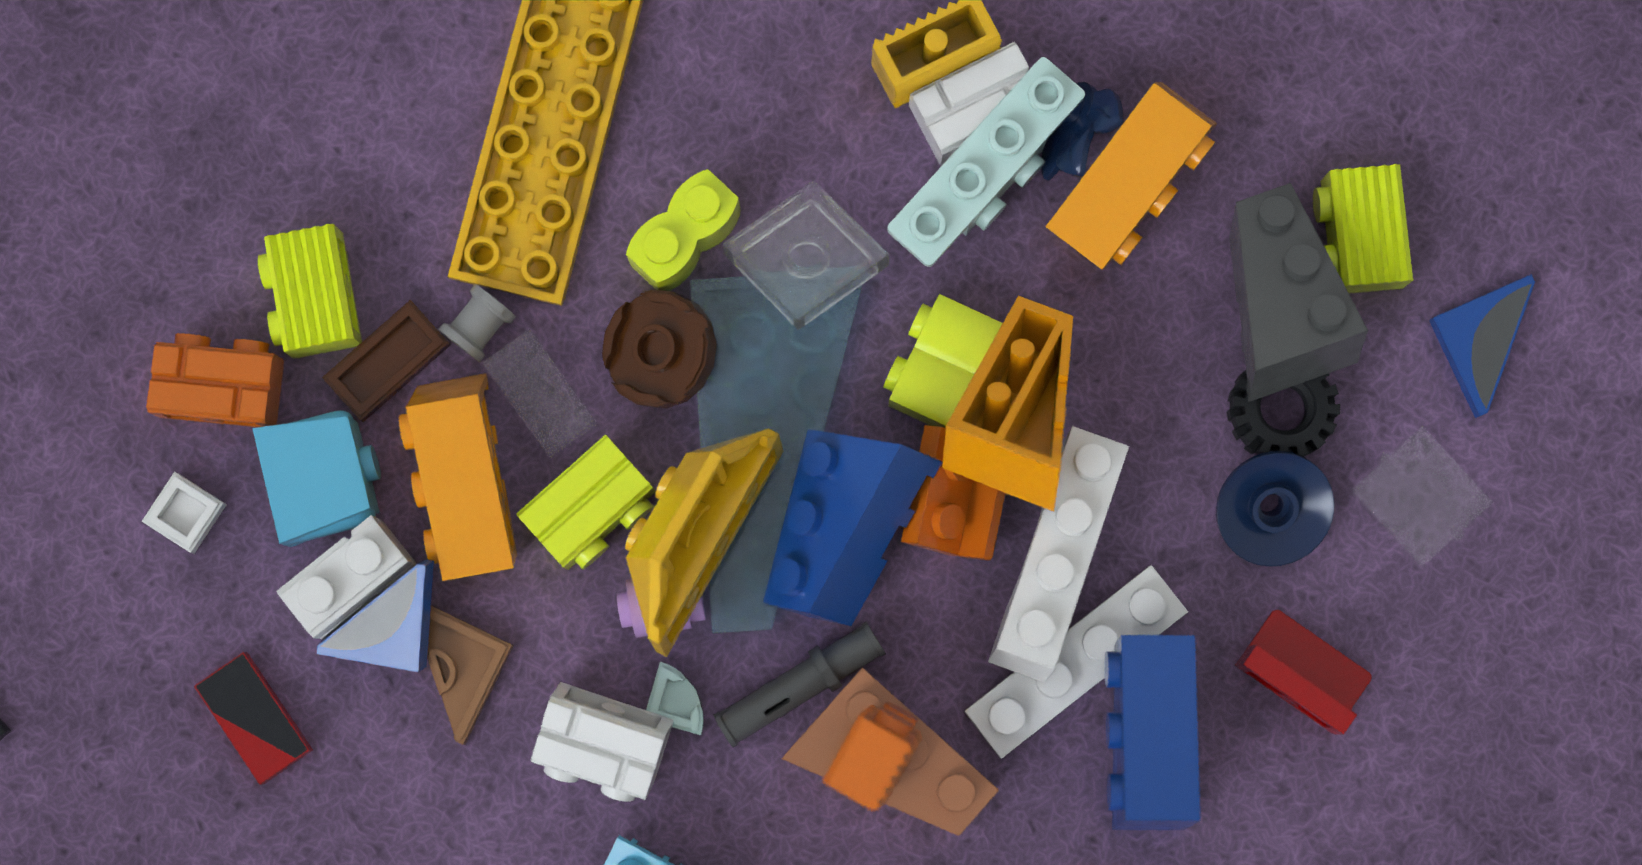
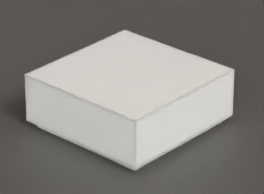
(184, 512)

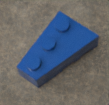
(840, 521)
(1153, 733)

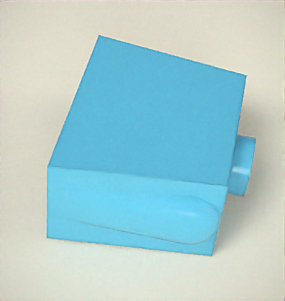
(317, 476)

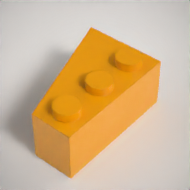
(459, 478)

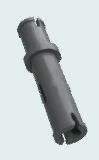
(799, 684)

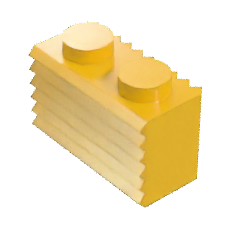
(933, 48)

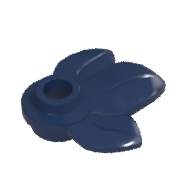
(1070, 142)

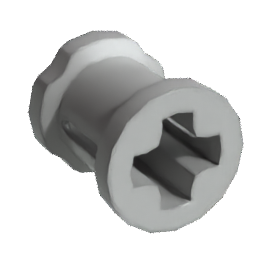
(477, 323)

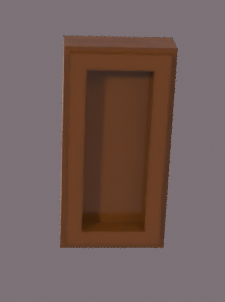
(386, 361)

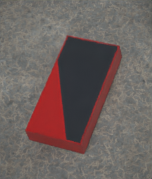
(253, 718)

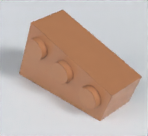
(936, 782)

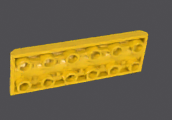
(544, 146)

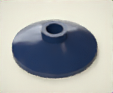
(1291, 528)

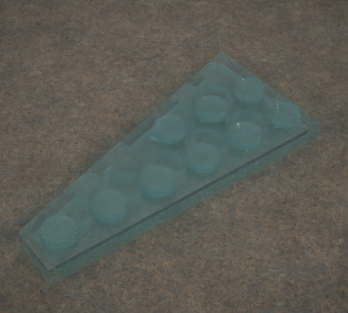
(763, 380)

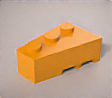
(1133, 176)
(1014, 407)

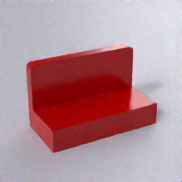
(1305, 672)

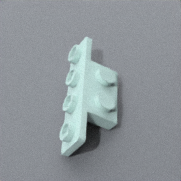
(987, 163)

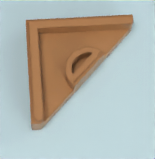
(464, 668)

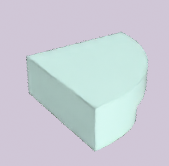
(676, 699)

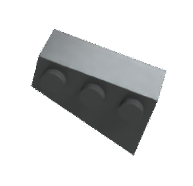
(1289, 296)

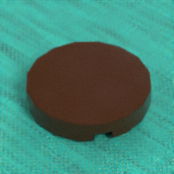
(659, 349)

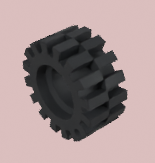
(1304, 439)

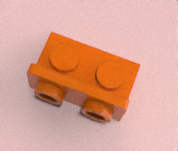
(952, 510)

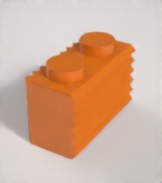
(874, 755)

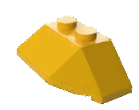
(693, 528)

